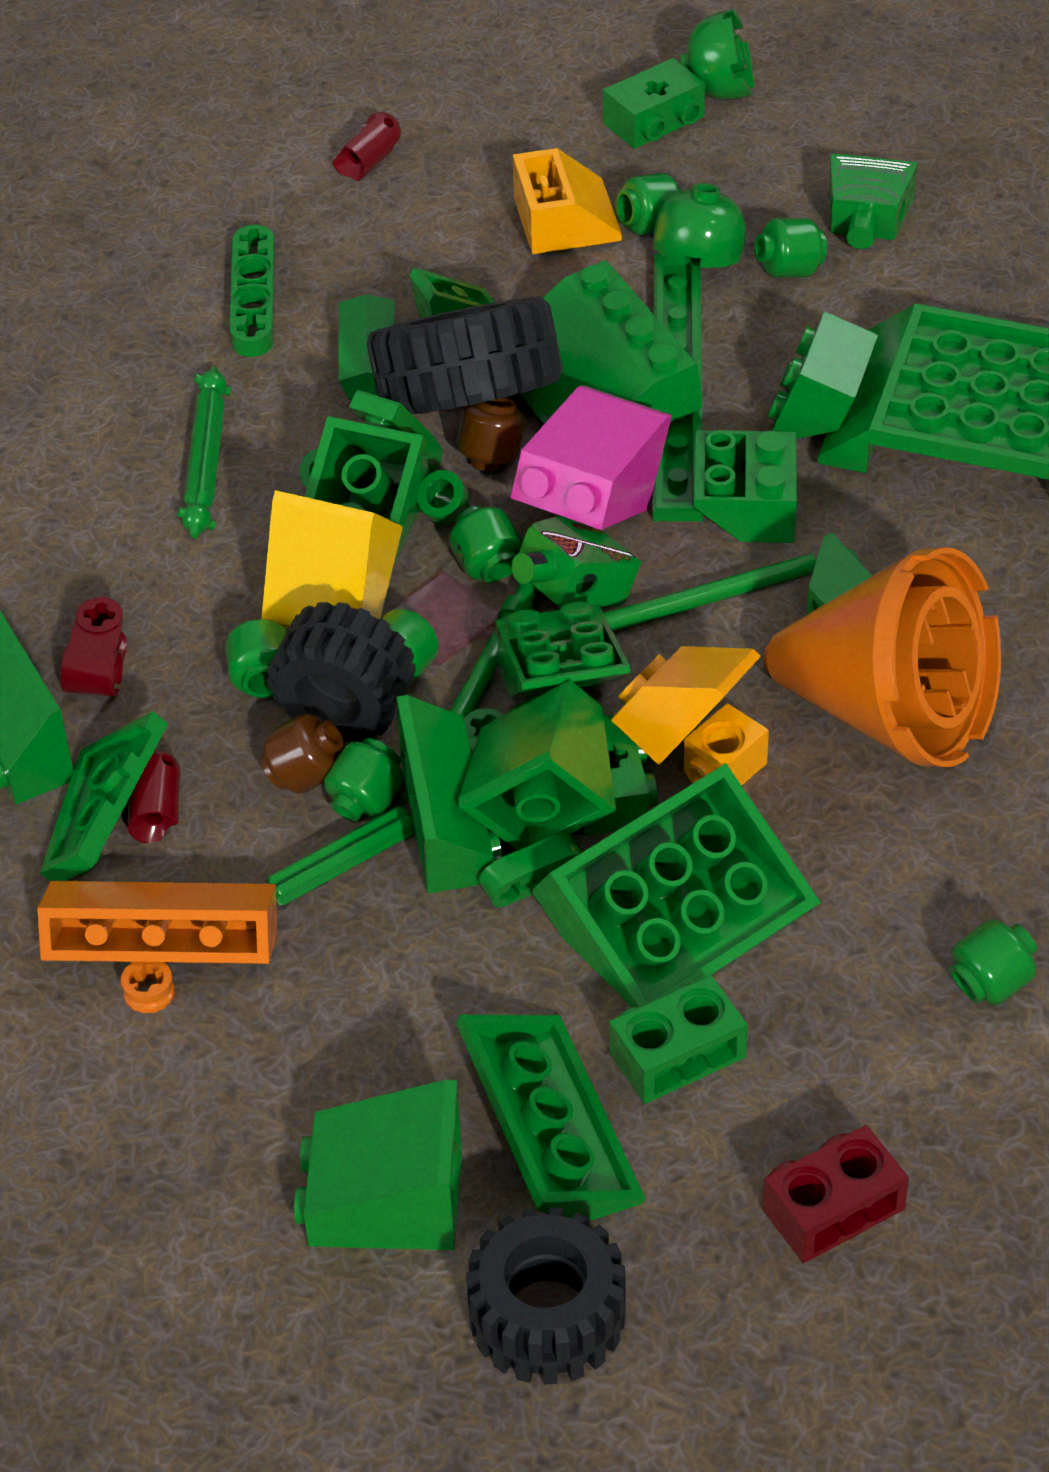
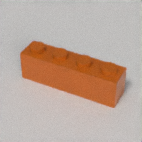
(158, 922)

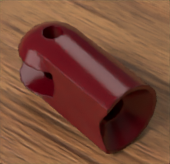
(369, 146)
(155, 799)

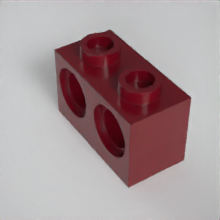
(841, 1203)

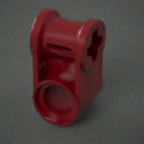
(95, 649)

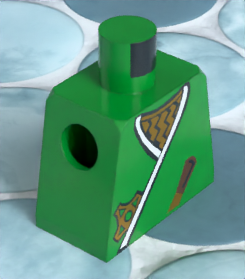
(575, 563)

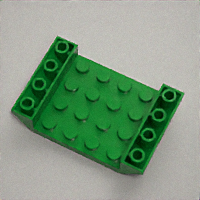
(951, 392)

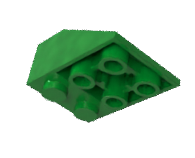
(557, 647)

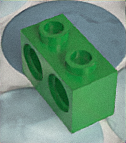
(678, 1045)

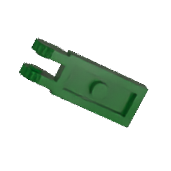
(393, 415)

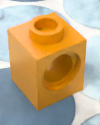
(728, 739)

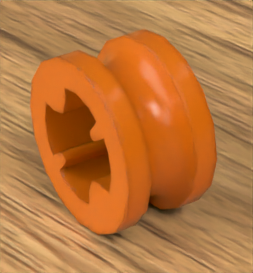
(157, 996)

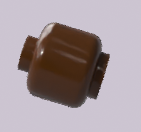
(491, 433)
(301, 753)

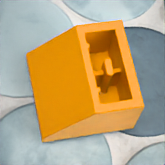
(561, 202)

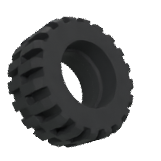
(466, 355)

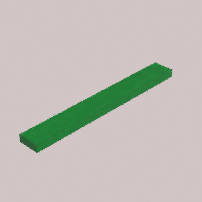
(679, 310)

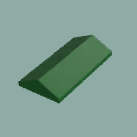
(550, 1114)

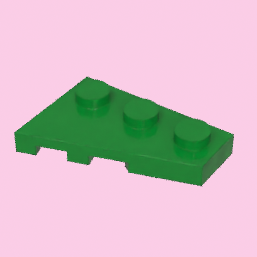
(97, 795)

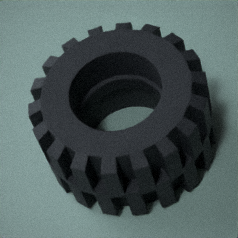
(342, 669)
(551, 1337)

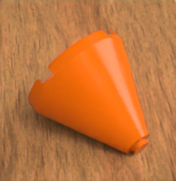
(901, 657)

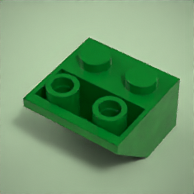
(824, 379)
(747, 483)

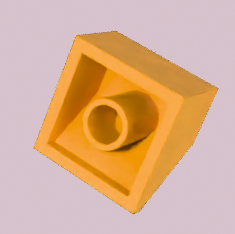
(677, 694)

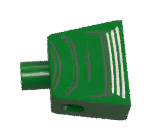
(869, 197)

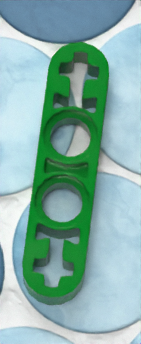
(252, 290)

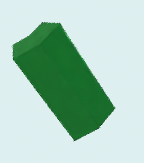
(356, 321)

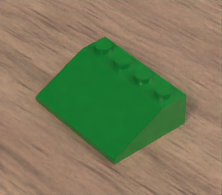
(614, 347)
(677, 891)

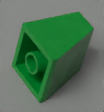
(541, 769)
(384, 1171)

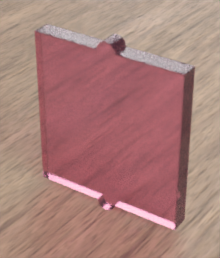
(453, 612)

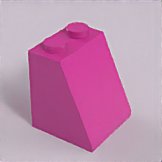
(593, 459)

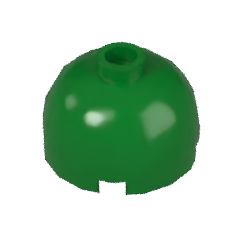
(720, 57)
(701, 226)

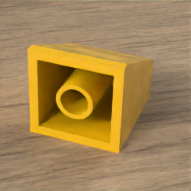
(326, 556)

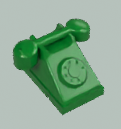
(381, 474)

